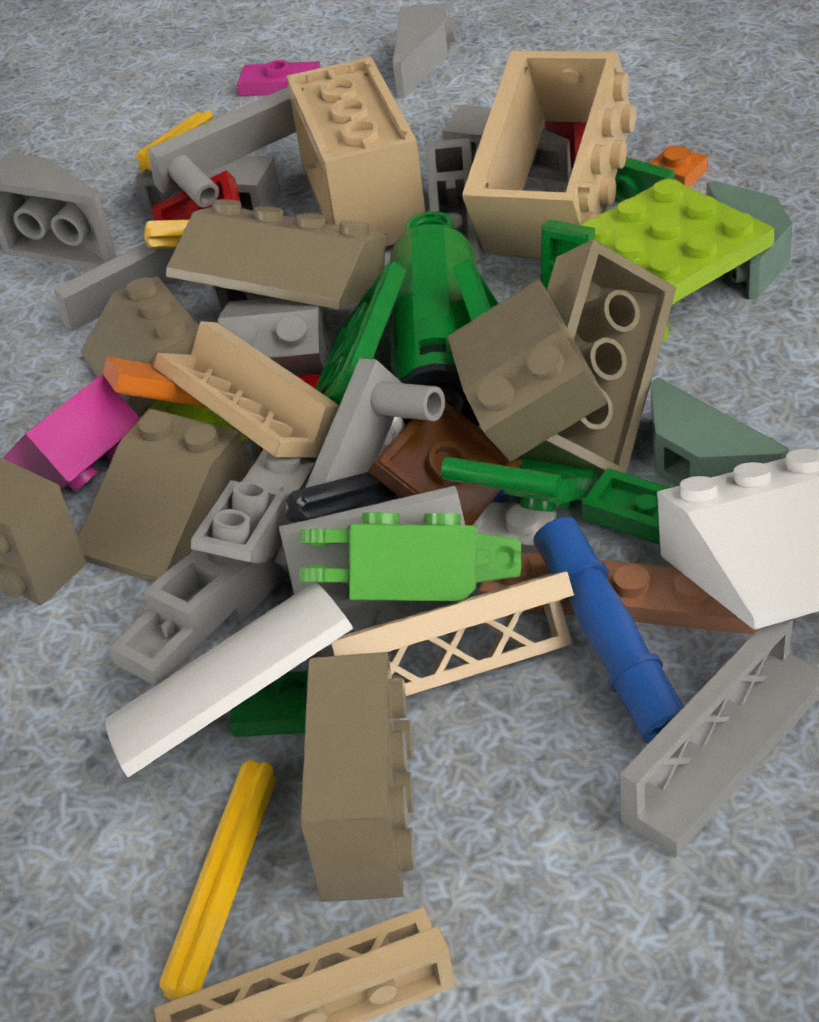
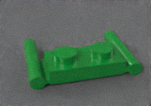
(538, 482)

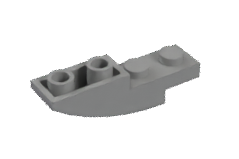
(249, 512)
(188, 607)

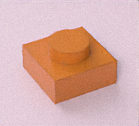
(687, 165)

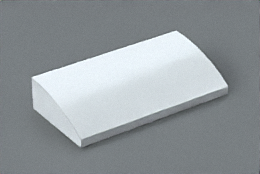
(224, 677)

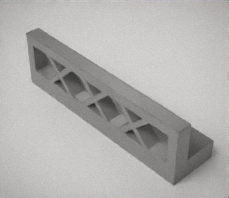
(726, 735)

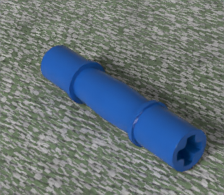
(610, 628)

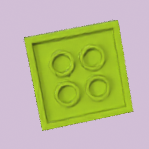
(681, 235)

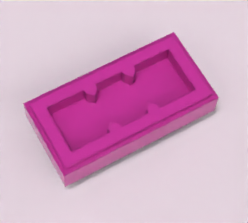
(270, 77)

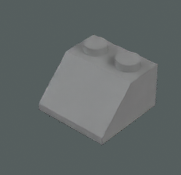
(282, 330)

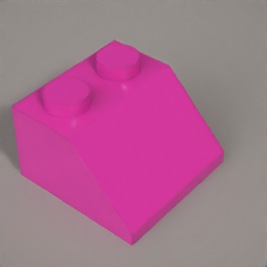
(76, 436)

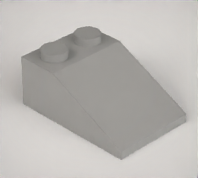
(51, 214)

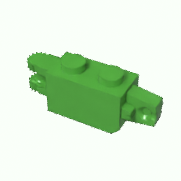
(413, 561)

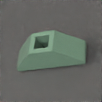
(763, 268)
(700, 439)

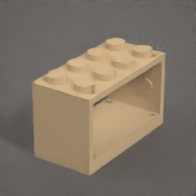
(537, 90)
(356, 147)

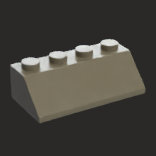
(279, 254)
(619, 325)

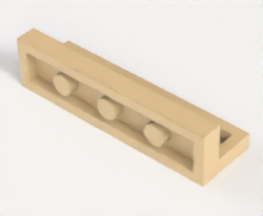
(252, 393)
(458, 616)
(345, 992)

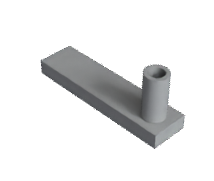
(192, 154)
(87, 295)
(364, 422)

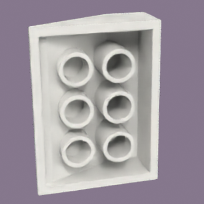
(749, 537)

